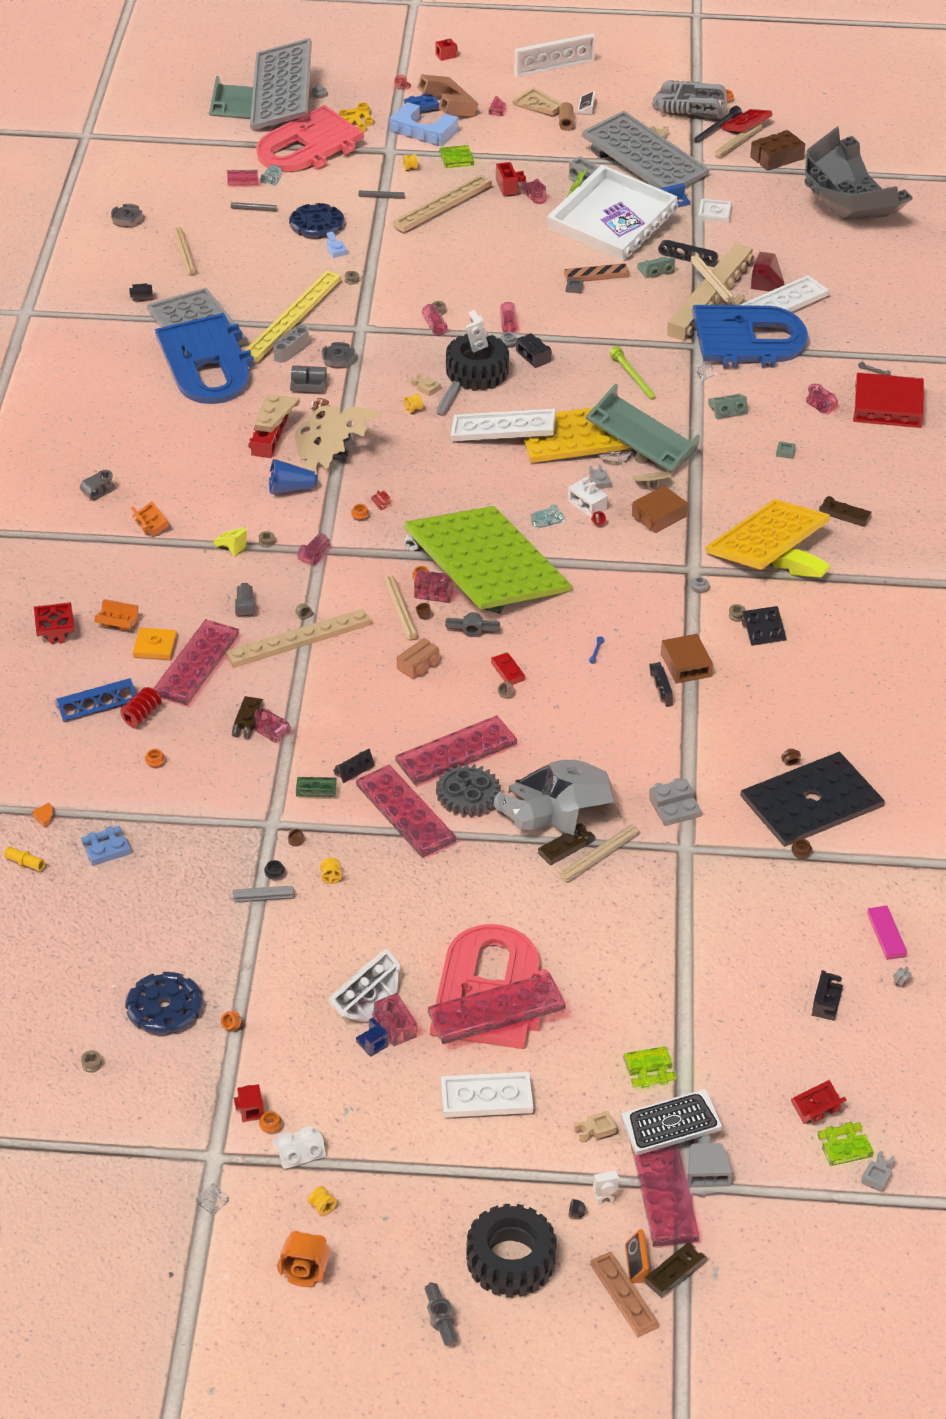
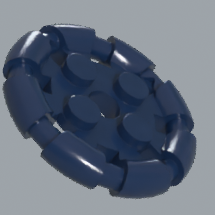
(317, 220)
(164, 1018)

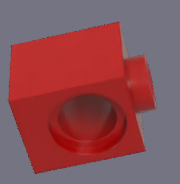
(446, 49)

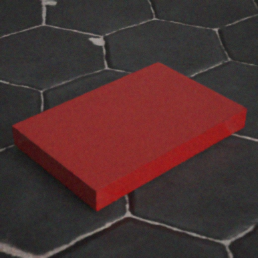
(747, 120)

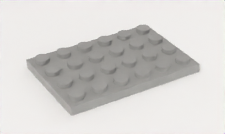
(187, 308)

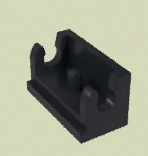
(827, 996)

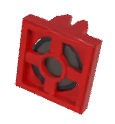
(54, 621)

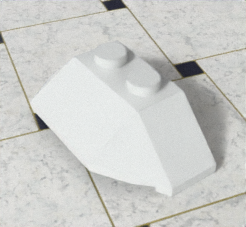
(369, 984)

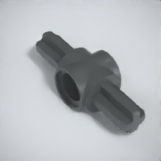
(472, 624)
(441, 1323)

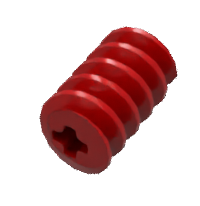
(140, 706)

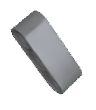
(291, 343)

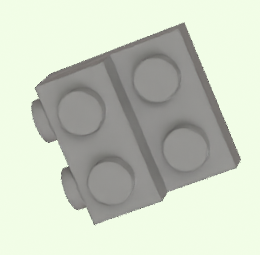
(674, 801)

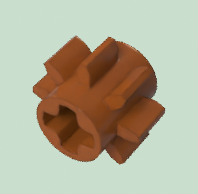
(316, 404)

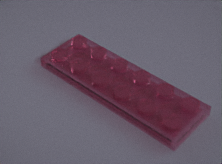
(196, 661)
(456, 748)
(406, 811)
(496, 1008)
(666, 1196)

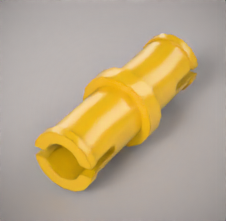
(24, 858)

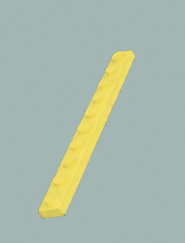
(293, 314)

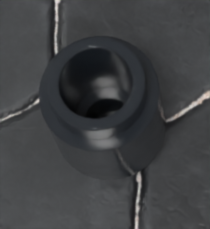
(141, 291)

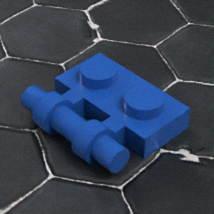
(425, 101)

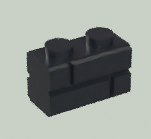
(533, 350)

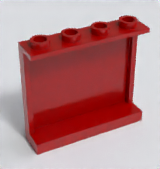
(889, 400)

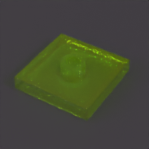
(456, 156)

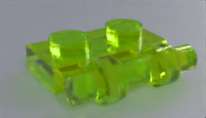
(647, 1061)
(848, 1149)

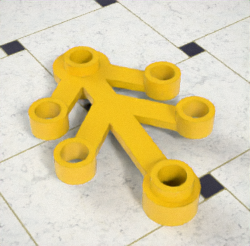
(361, 109)

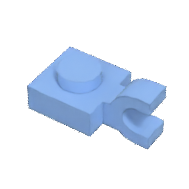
(334, 247)

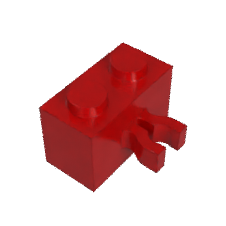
(508, 178)

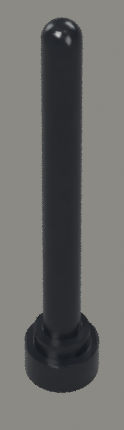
(733, 112)

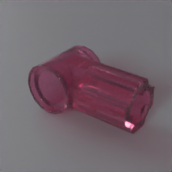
(312, 552)

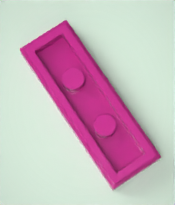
(887, 932)

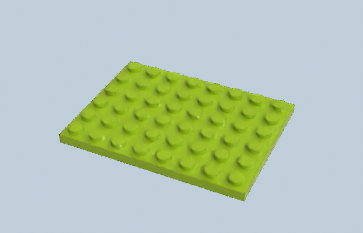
(487, 557)

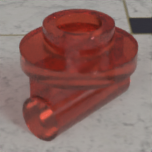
(401, 81)
(381, 499)

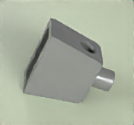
(708, 1165)

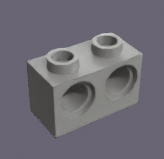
(578, 165)

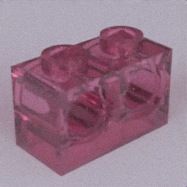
(433, 586)
(398, 1018)

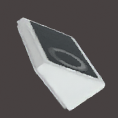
(586, 103)

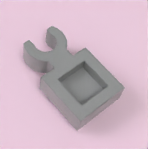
(600, 478)
(878, 1172)

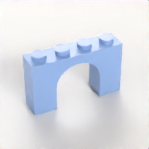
(437, 133)

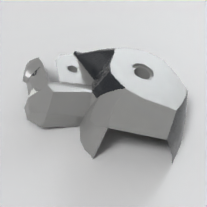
(556, 795)

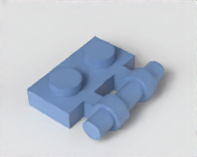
(106, 850)

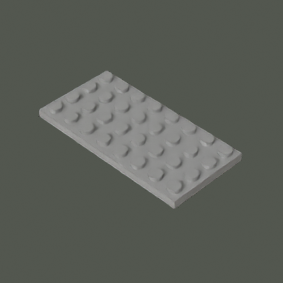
(281, 84)
(644, 151)

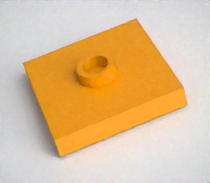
(154, 643)

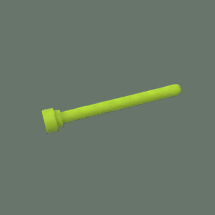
(617, 354)

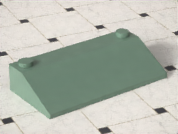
(231, 101)
(641, 431)

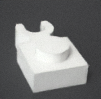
(604, 1186)

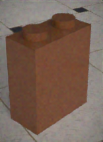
(659, 509)
(686, 658)

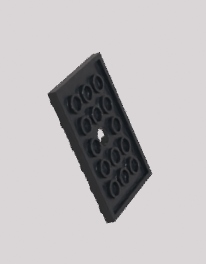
(791, 816)

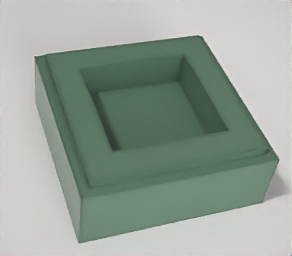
(785, 450)

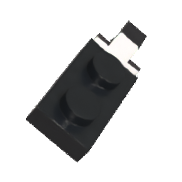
(662, 682)

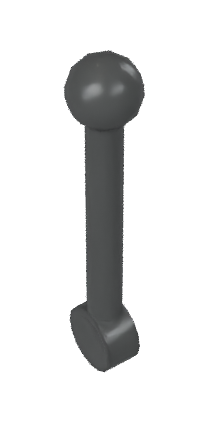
(861, 365)

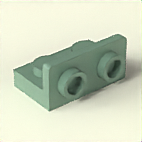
(657, 267)
(729, 405)

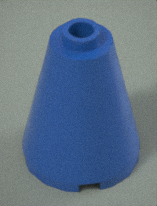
(290, 478)

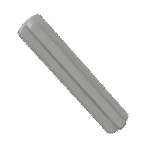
(448, 398)
(263, 893)

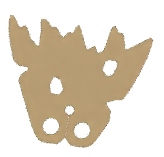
(332, 433)

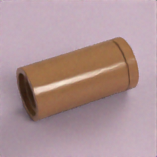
(566, 116)

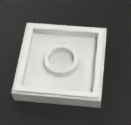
(714, 210)

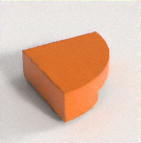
(43, 814)

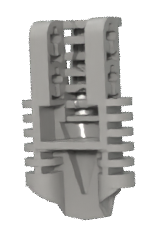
(692, 99)

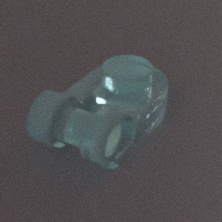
(271, 175)
(547, 517)

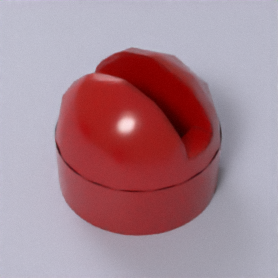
(601, 518)

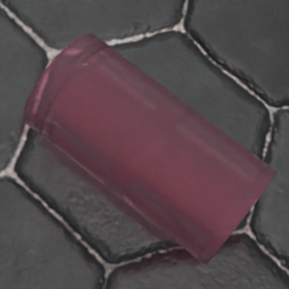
(242, 177)
(508, 317)
(434, 319)

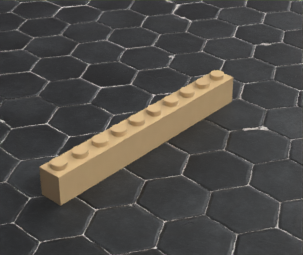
(727, 270)

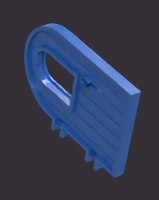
(728, 334)
(206, 342)

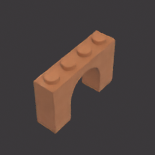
(454, 99)

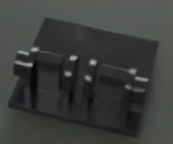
(764, 625)

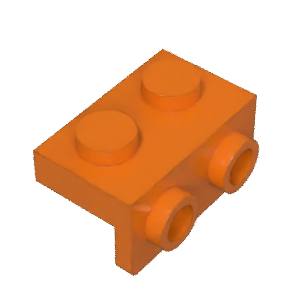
(151, 519)
(117, 614)

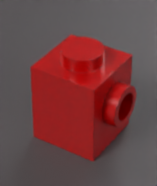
(249, 1102)

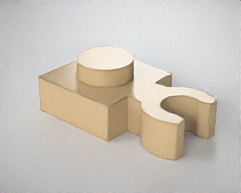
(427, 386)
(598, 1125)

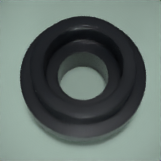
(274, 869)

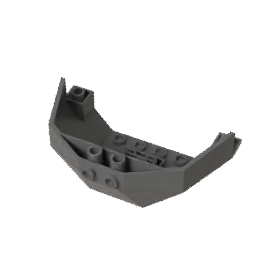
(842, 182)

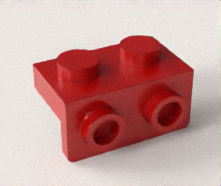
(817, 1101)

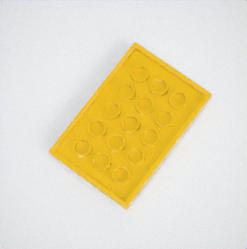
(572, 438)
(767, 534)

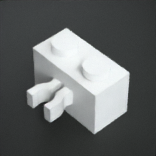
(587, 497)

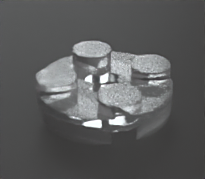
(616, 458)

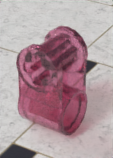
(535, 191)
(821, 398)
(270, 725)

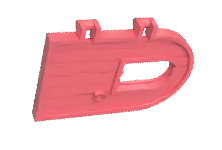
(321, 132)
(460, 978)

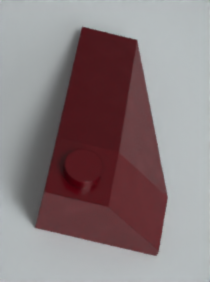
(766, 273)

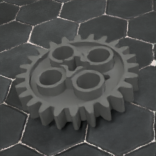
(467, 789)

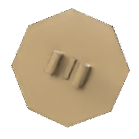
(652, 476)

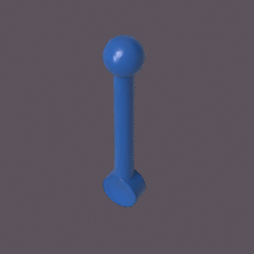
(600, 640)

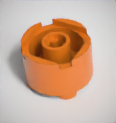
(303, 1258)

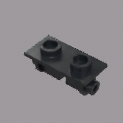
(354, 765)

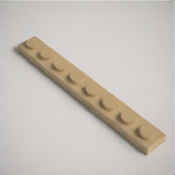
(442, 203)
(298, 638)

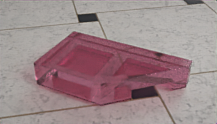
(497, 107)

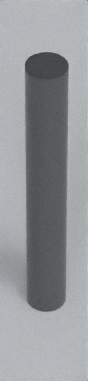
(385, 194)
(252, 206)

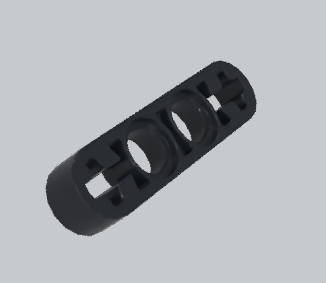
(688, 249)

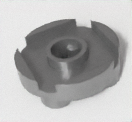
(127, 215)
(345, 357)

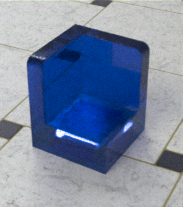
(374, 1039)

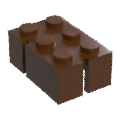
(777, 150)

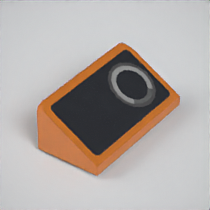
(637, 1257)

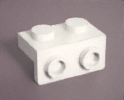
(476, 332)
(299, 1147)

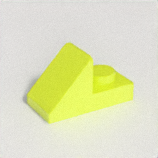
(233, 539)

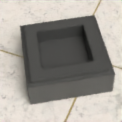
(574, 286)

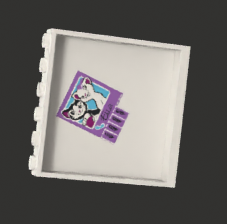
(612, 212)

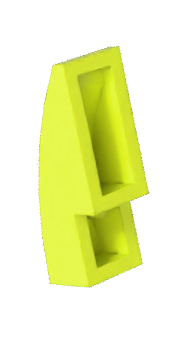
(801, 563)

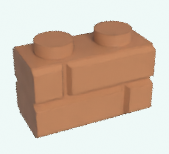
(418, 658)

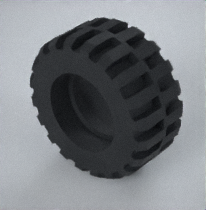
(479, 368)
(509, 1275)

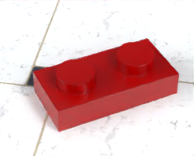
(508, 668)

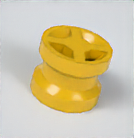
(410, 162)
(413, 403)
(331, 870)
(322, 1201)

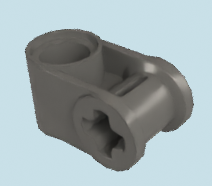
(96, 486)

